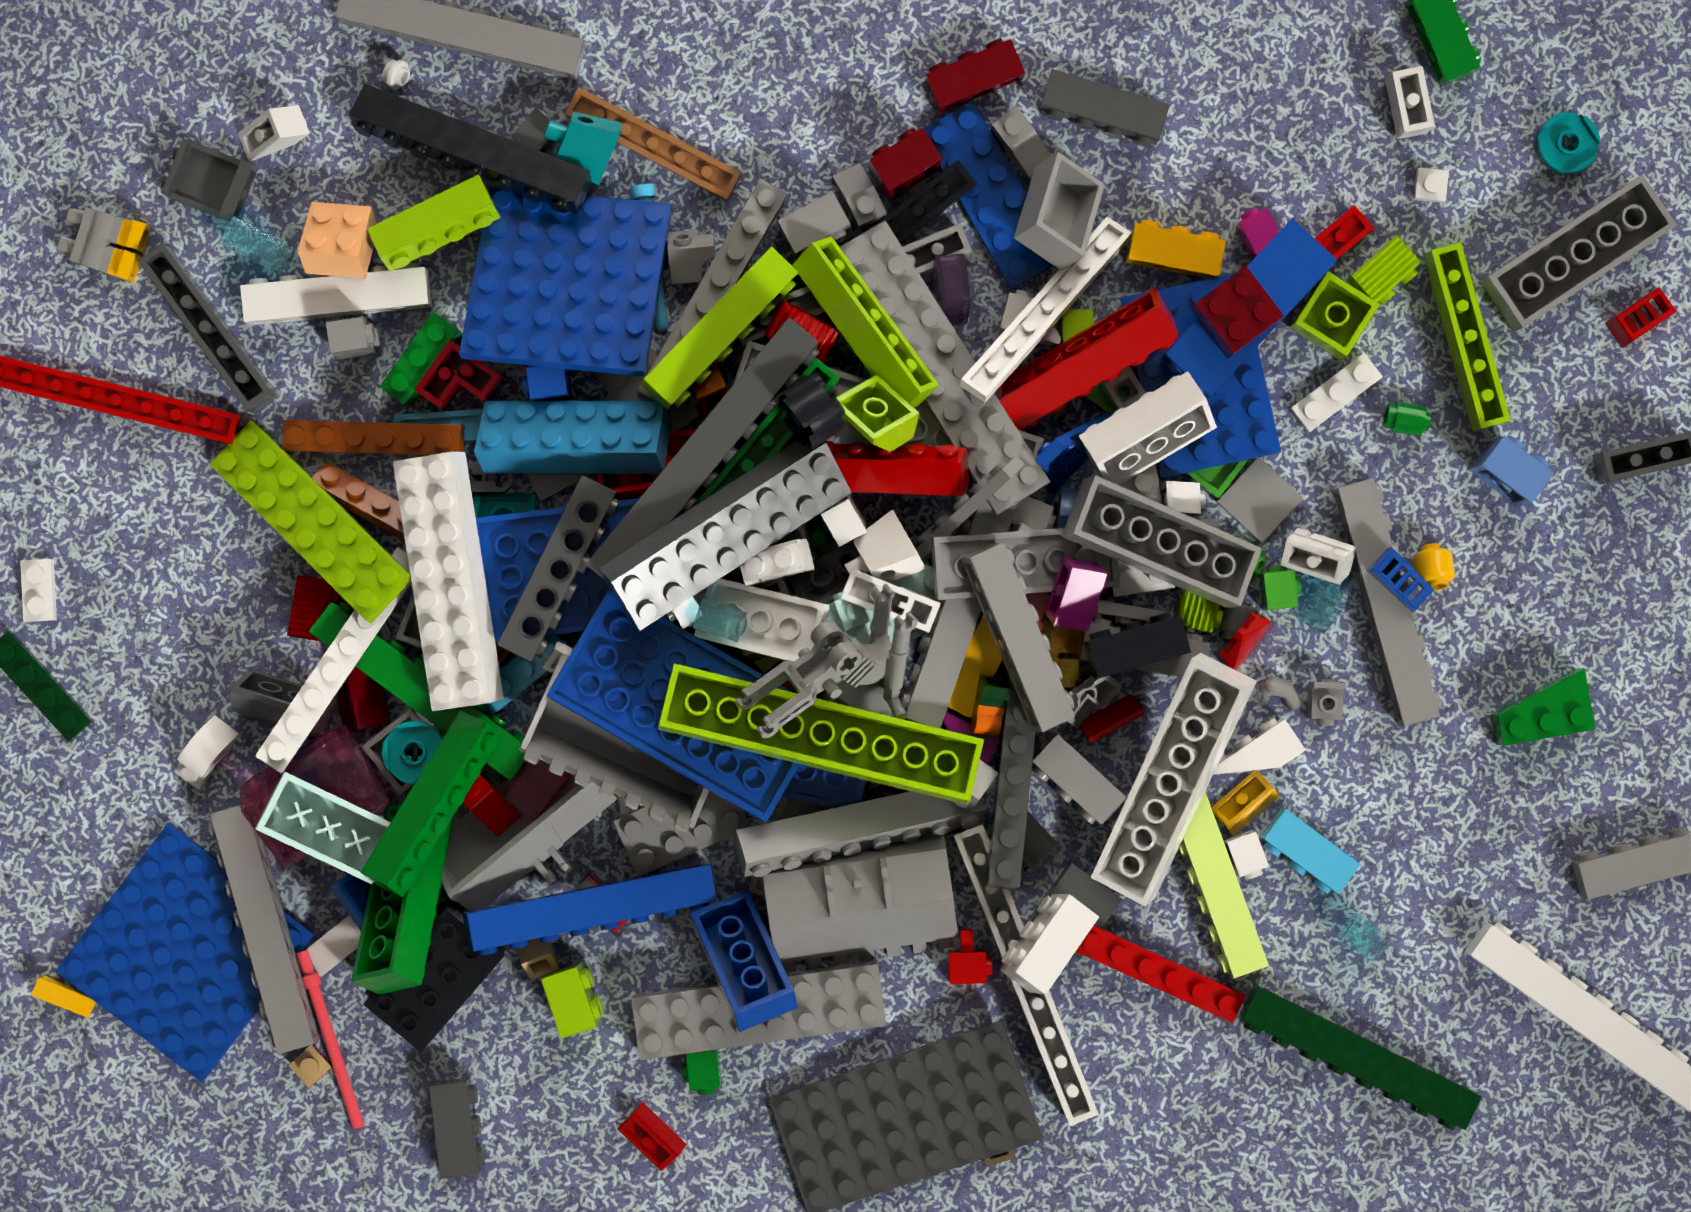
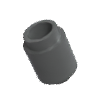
(1234, 618)

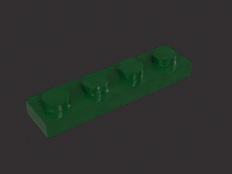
(42, 687)

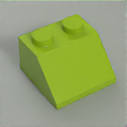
(880, 413)

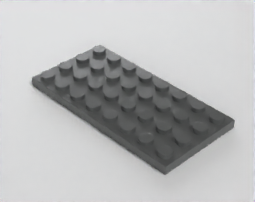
(905, 1117)

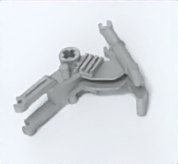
(839, 658)

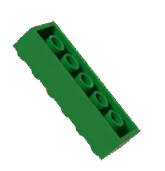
(399, 929)

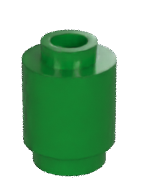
(1407, 418)

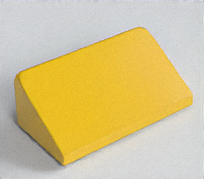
(1244, 802)

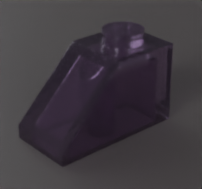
(951, 287)

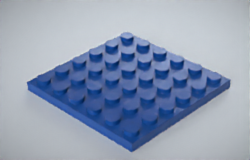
(567, 284)
(172, 955)

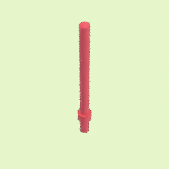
(311, 982)

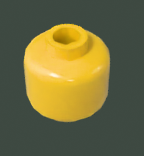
(1435, 565)

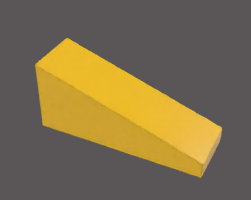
(63, 996)

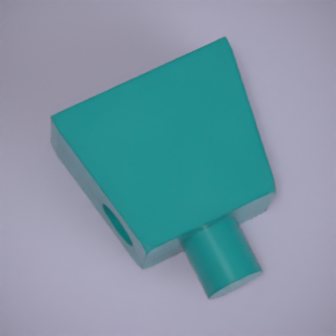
(585, 142)

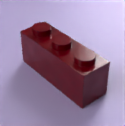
(974, 75)

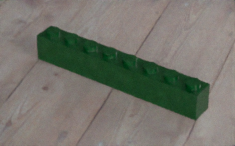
(1360, 1057)

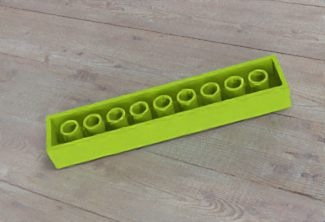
(824, 736)

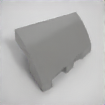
(1092, 693)

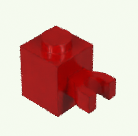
(966, 964)

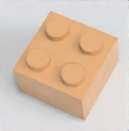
(337, 240)

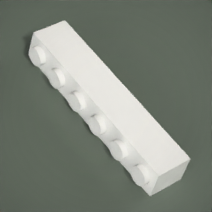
(335, 295)

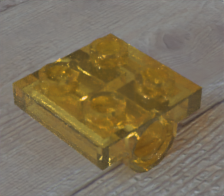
(1064, 641)

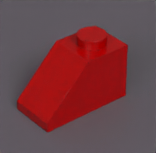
(490, 805)

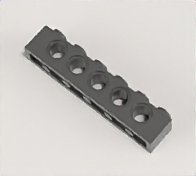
(514, 636)

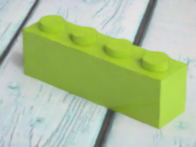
(434, 223)

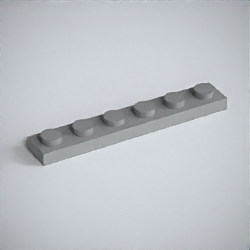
(966, 506)

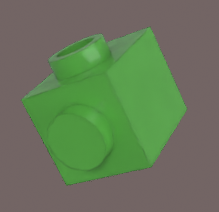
(1279, 588)

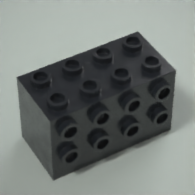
(448, 981)

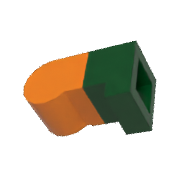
(990, 705)

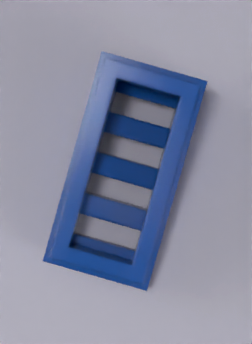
(1392, 555)

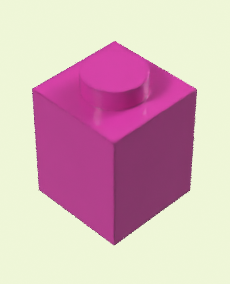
(1256, 230)

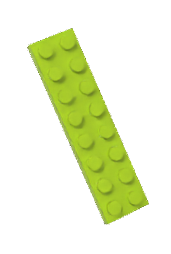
(311, 521)

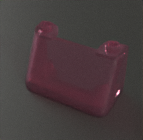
(328, 762)

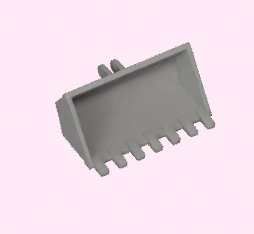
(486, 865)

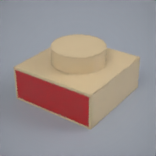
(310, 1065)

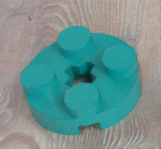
(1550, 140)
(400, 739)

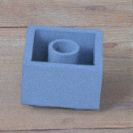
(1512, 470)

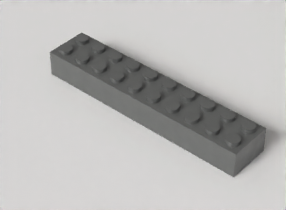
(713, 440)

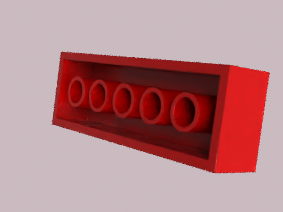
(1087, 360)

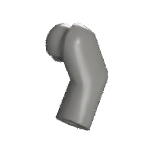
(1281, 688)

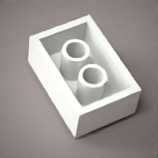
(1048, 942)

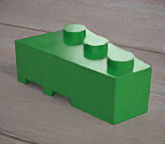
(1548, 712)

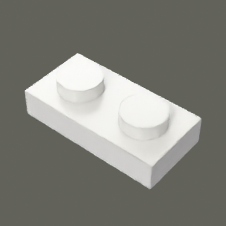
(38, 590)

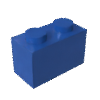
(547, 384)

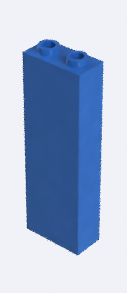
(1287, 272)

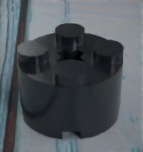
(811, 411)

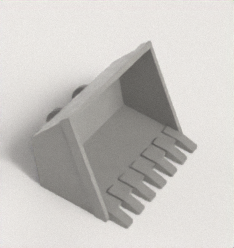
(613, 765)
(862, 904)

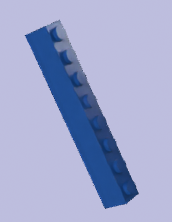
(589, 907)

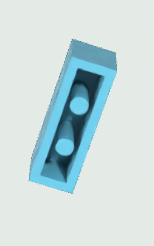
(1309, 852)

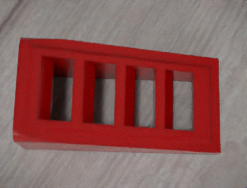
(1625, 329)

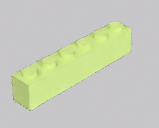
(1221, 895)

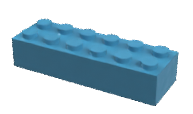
(573, 437)

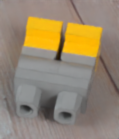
(95, 241)

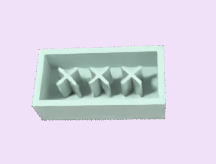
(321, 825)

